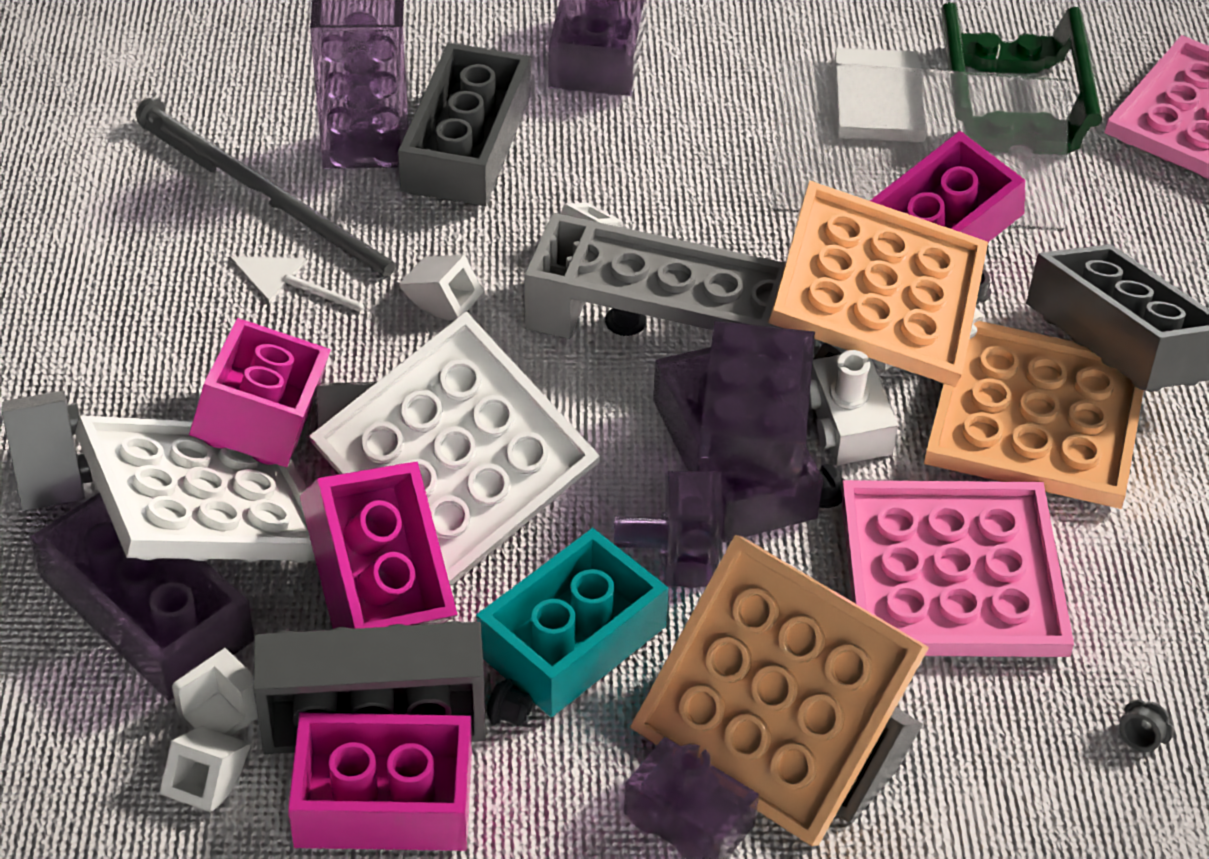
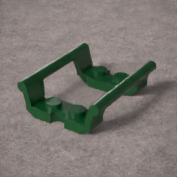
(1029, 56)

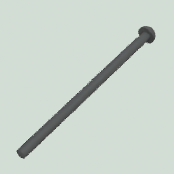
(152, 117)

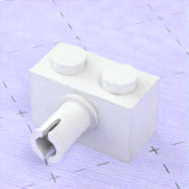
(851, 408)

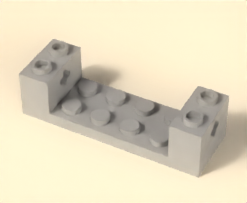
(644, 276)

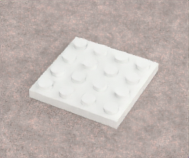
(480, 434)
(189, 498)

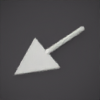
(272, 274)

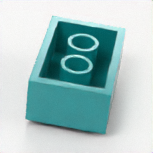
(572, 621)

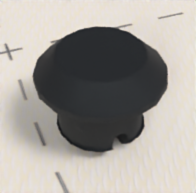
(624, 322)
(831, 488)
(508, 704)

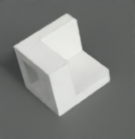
(216, 695)

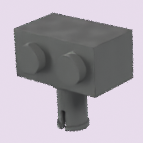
(44, 450)

